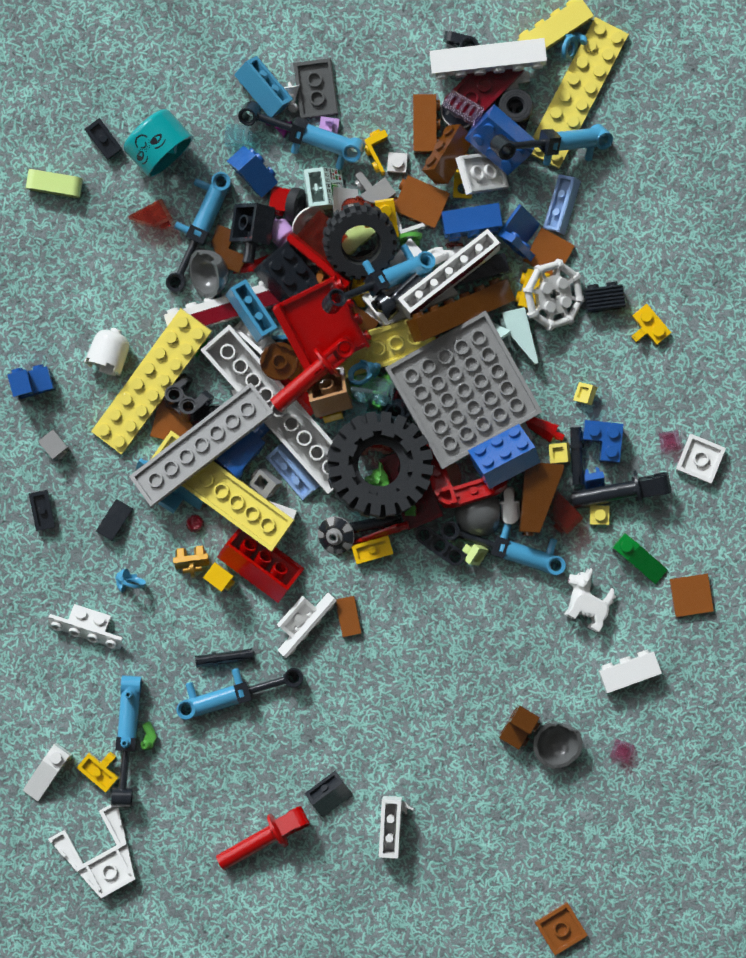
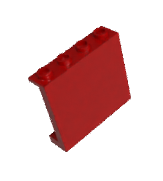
(311, 327)

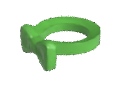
(417, 236)

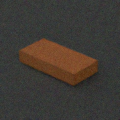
(348, 616)

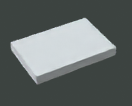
(480, 174)

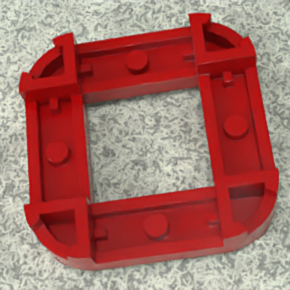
(462, 494)

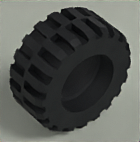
(349, 218)

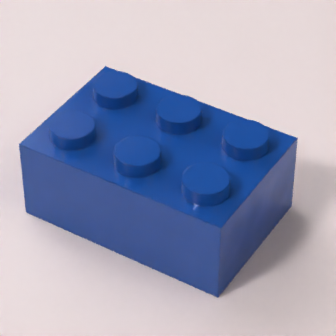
(495, 123)
(471, 221)
(504, 456)

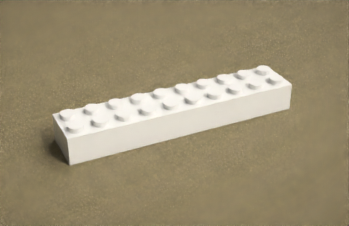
(293, 425)

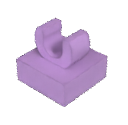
(329, 124)

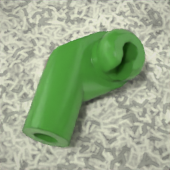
(150, 737)

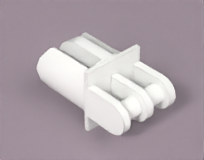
(510, 507)

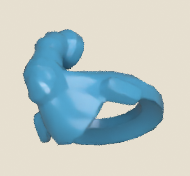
(572, 39)
(372, 369)
(124, 576)

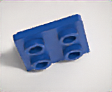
(518, 231)

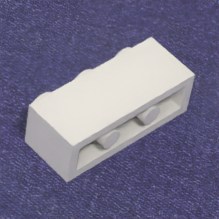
(629, 671)
(390, 827)

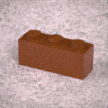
(425, 123)

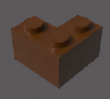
(519, 726)

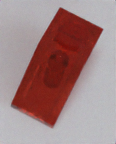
(153, 216)
(564, 514)

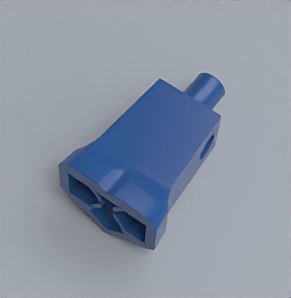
(243, 452)

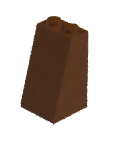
(536, 496)

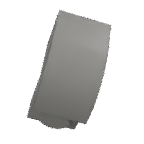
(379, 191)

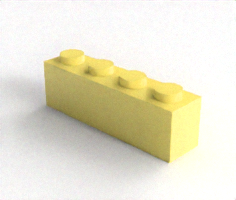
(560, 23)

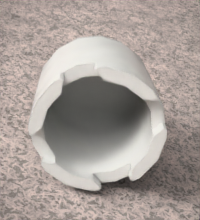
(108, 351)

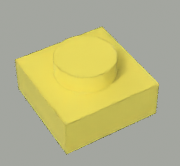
(585, 393)
(559, 453)
(599, 515)

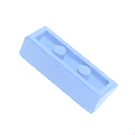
(562, 204)
(292, 471)

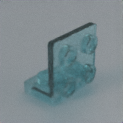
(376, 390)

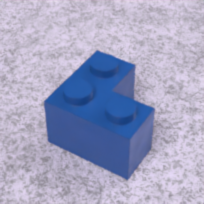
(251, 168)
(30, 383)
(608, 434)

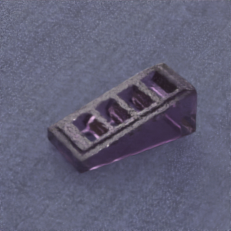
(464, 116)

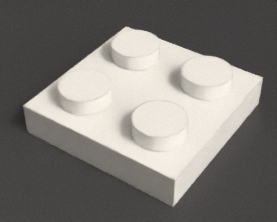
(700, 458)

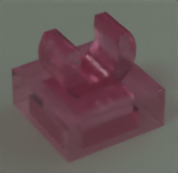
(669, 441)
(621, 750)

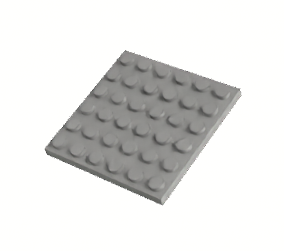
(463, 389)

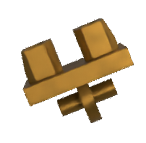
(191, 563)

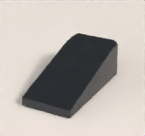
(114, 520)

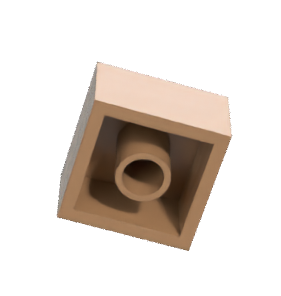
(331, 394)

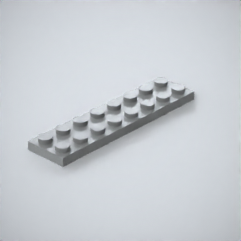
(201, 444)

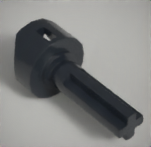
(387, 304)

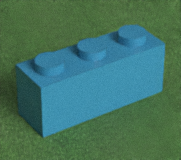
(263, 86)
(251, 310)

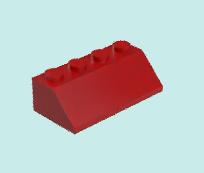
(266, 569)

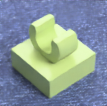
(475, 554)

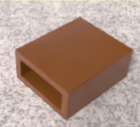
(420, 202)

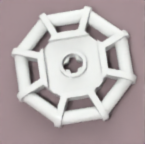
(563, 294)

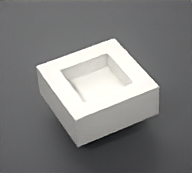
(397, 162)

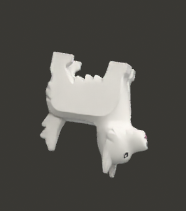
(585, 603)

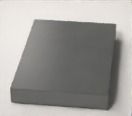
(316, 88)

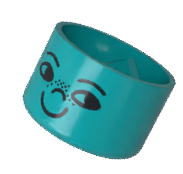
(157, 142)

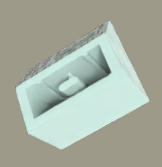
(319, 186)

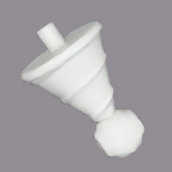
(292, 90)

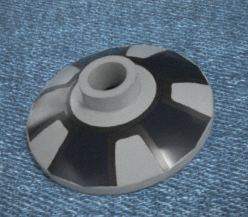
(341, 529)

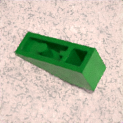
(639, 558)

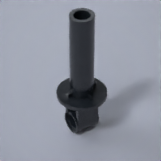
(638, 488)

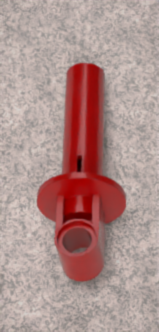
(326, 362)
(277, 830)

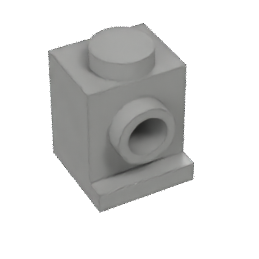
(258, 483)

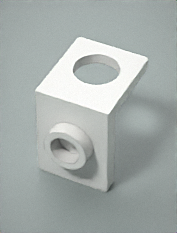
(415, 228)

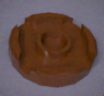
(278, 361)

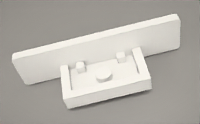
(301, 620)
(88, 625)

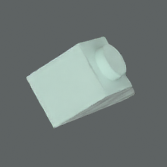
(518, 324)

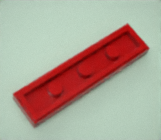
(316, 258)

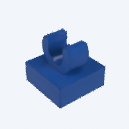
(594, 480)

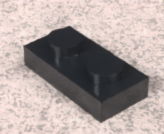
(103, 139)
(42, 510)

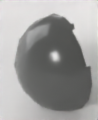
(208, 273)
(479, 517)
(557, 744)

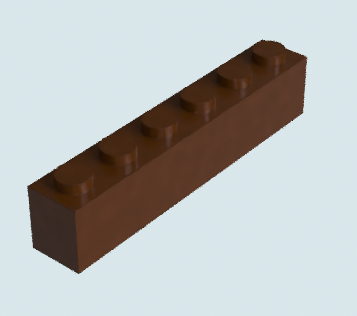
(460, 310)

